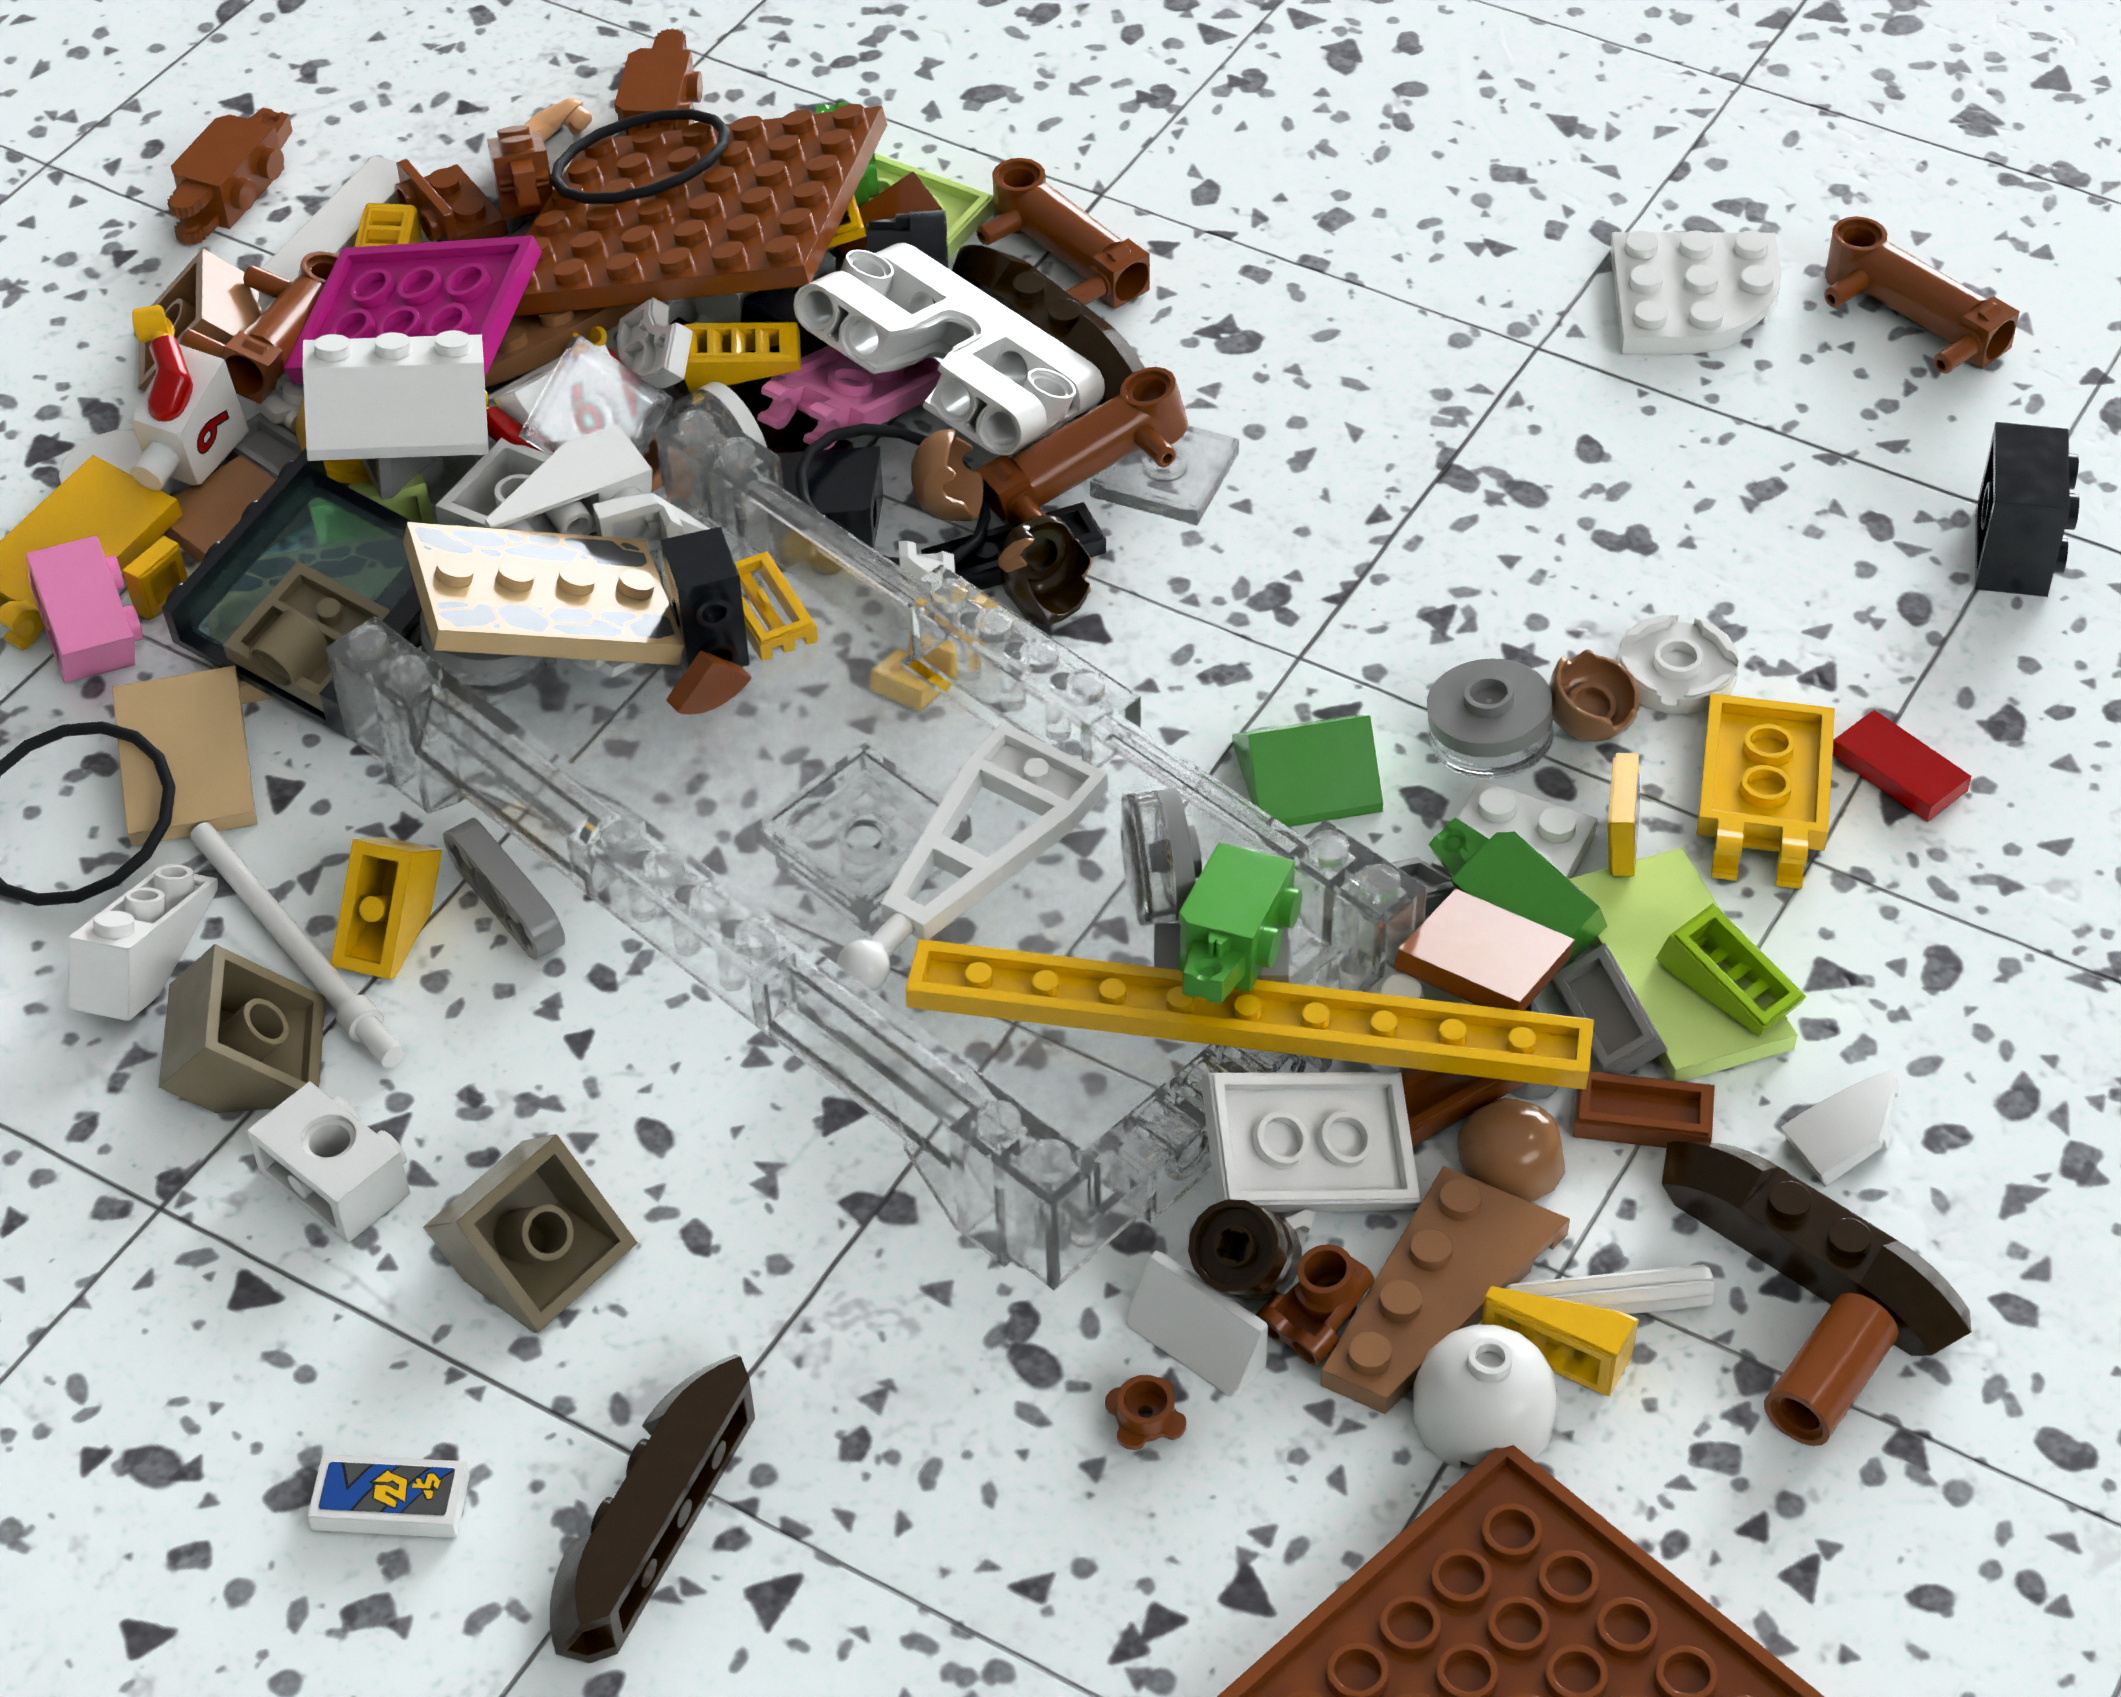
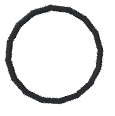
(652, 189)
(884, 431)
(153, 839)

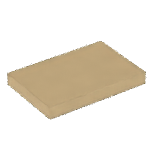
(203, 735)

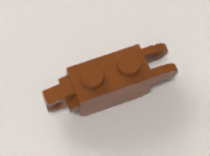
(659, 81)
(520, 171)
(226, 172)

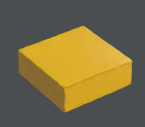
(154, 576)

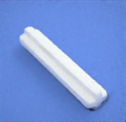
(1633, 1290)

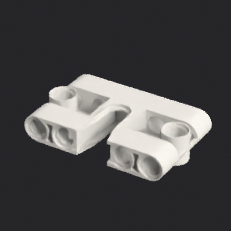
(886, 319)

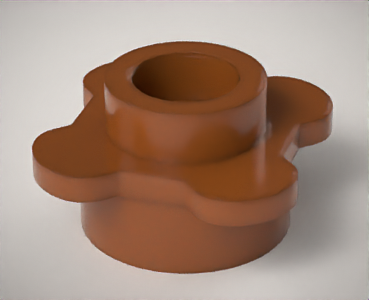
(1140, 1395)

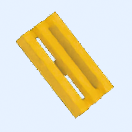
(779, 634)

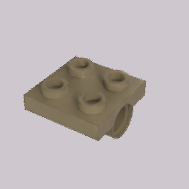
(292, 628)

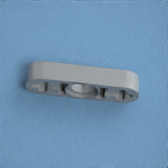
(504, 888)

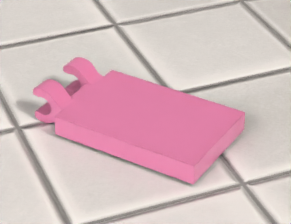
(845, 393)

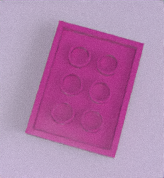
(422, 292)

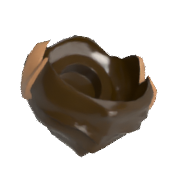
(1045, 570)

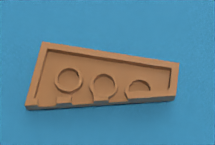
(1437, 1283)

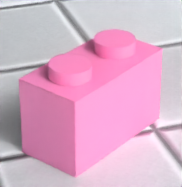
(82, 608)

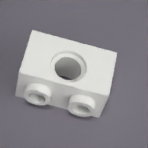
(330, 1160)

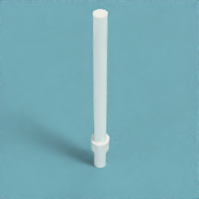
(354, 1012)

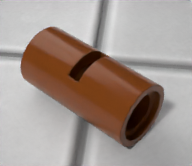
(1831, 1369)

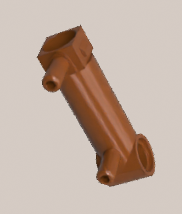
(1028, 205)
(1869, 264)
(260, 352)
(1142, 416)

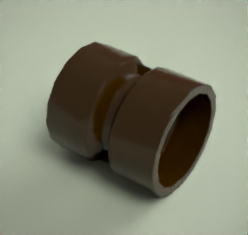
(1244, 1250)

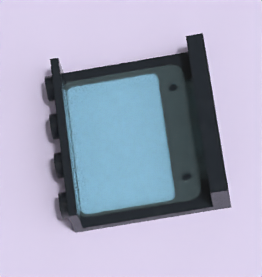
(305, 521)

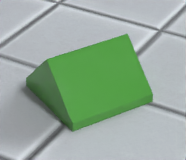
(1312, 769)

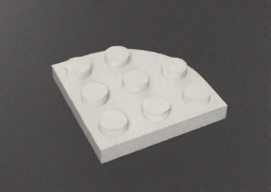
(1692, 288)

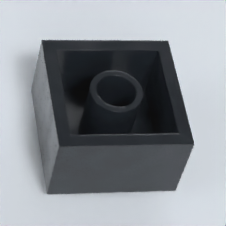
(2025, 509)

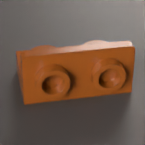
(449, 204)

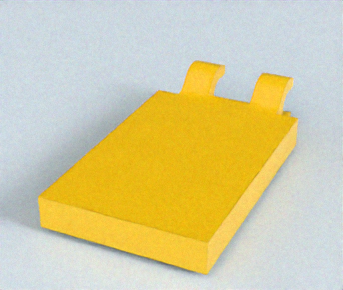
(87, 504)
(1766, 782)

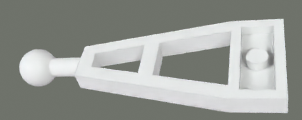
(1014, 767)

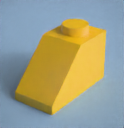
(384, 904)

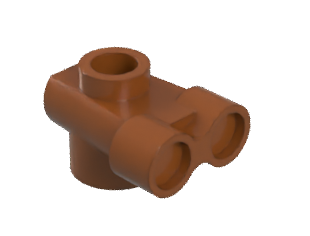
(1319, 1303)

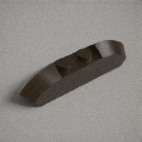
(1051, 309)
(1814, 1240)
(638, 1532)

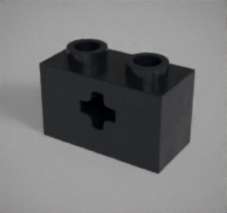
(705, 595)

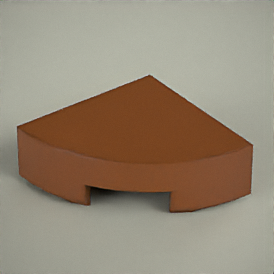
(707, 684)

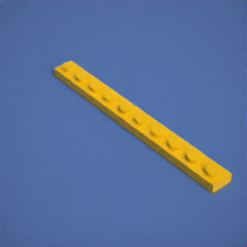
(1268, 1018)

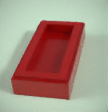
(1901, 765)

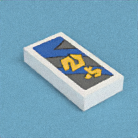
(389, 1496)

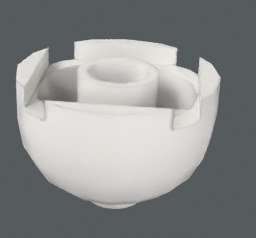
(1484, 1393)

